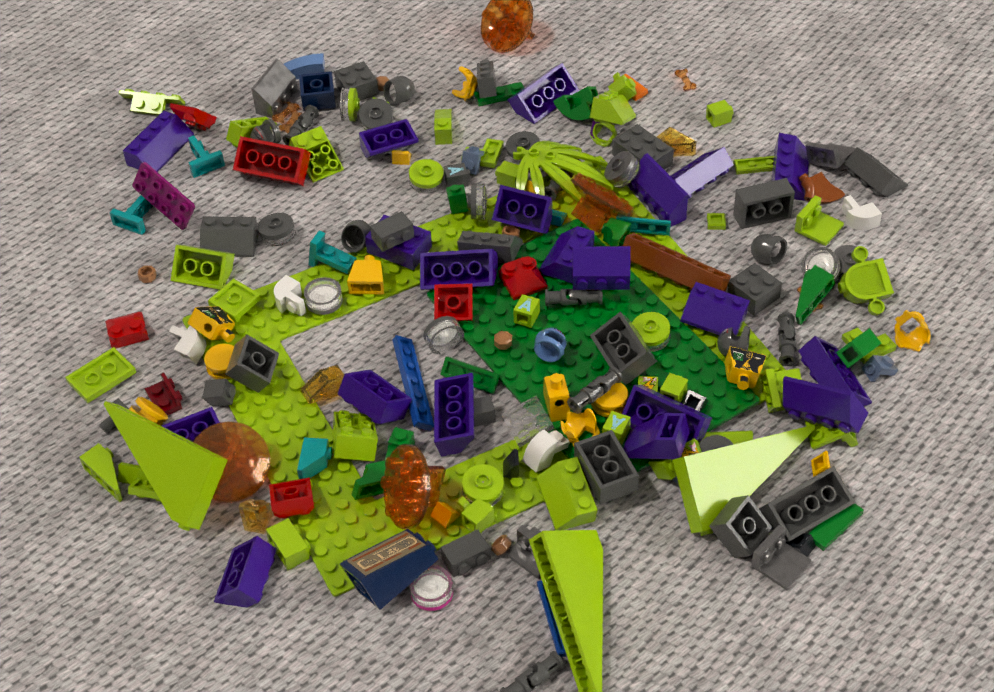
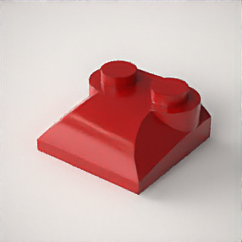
(194, 116)
(522, 277)
(453, 301)
(126, 330)
(291, 498)

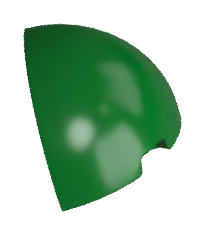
(577, 105)

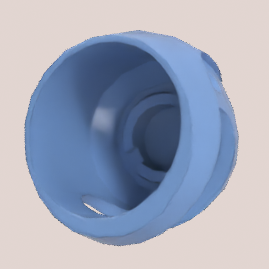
(550, 344)

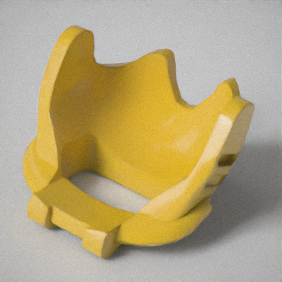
(468, 86)
(917, 337)
(578, 423)

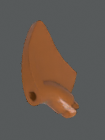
(821, 187)

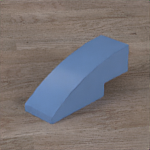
(306, 64)

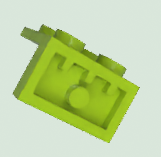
(816, 224)
(773, 387)
(822, 436)

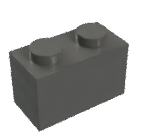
(392, 231)
(465, 553)

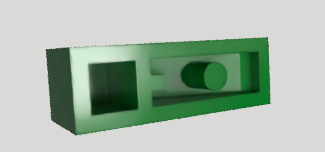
(814, 288)

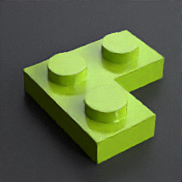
(492, 151)
(886, 347)

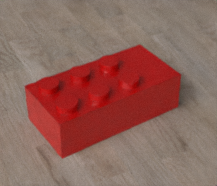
(271, 161)

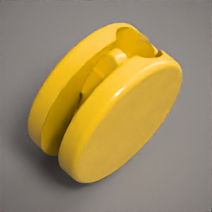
(217, 360)
(612, 400)
(149, 411)

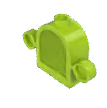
(866, 282)

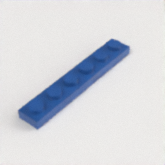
(413, 383)

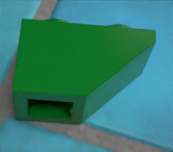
(858, 348)

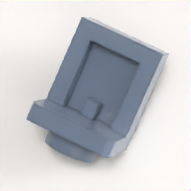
(471, 158)
(879, 366)

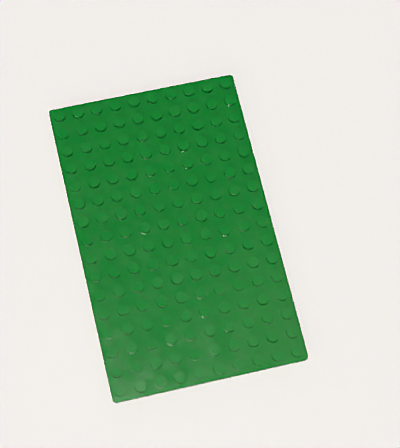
(582, 361)

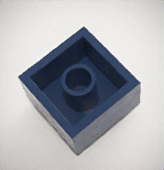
(317, 90)

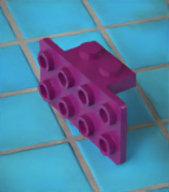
(163, 195)

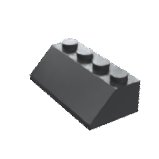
(808, 504)

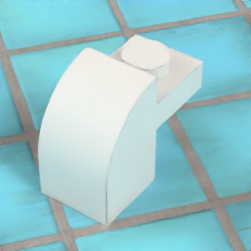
(860, 217)
(287, 296)
(190, 344)
(542, 449)

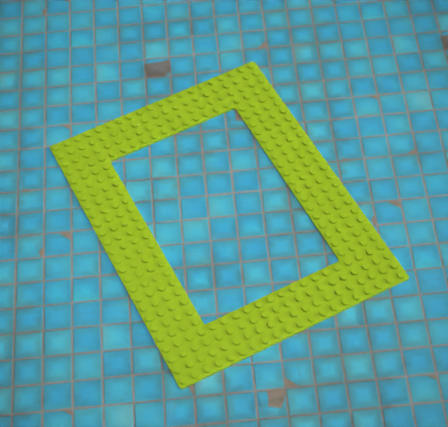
(283, 417)

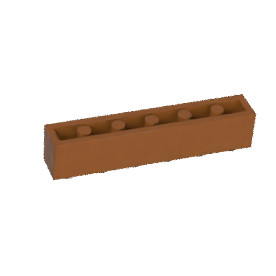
(673, 264)

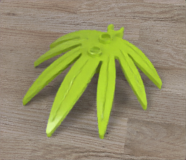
(549, 157)

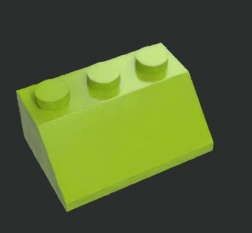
(612, 108)
(201, 266)
(567, 494)

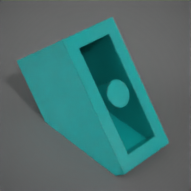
(313, 457)

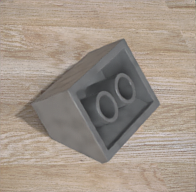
(273, 89)

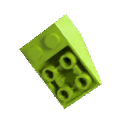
(323, 158)
(354, 436)

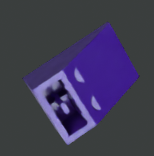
(658, 438)

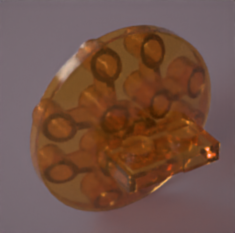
(507, 24)
(597, 203)
(246, 455)
(410, 486)

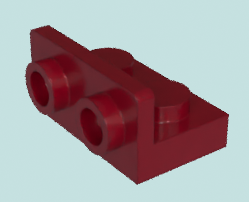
(164, 395)

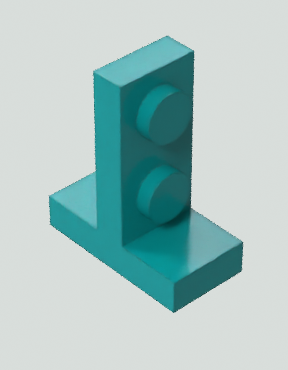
(205, 162)
(132, 218)
(329, 255)

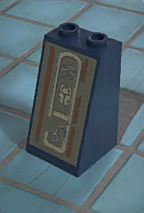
(389, 566)

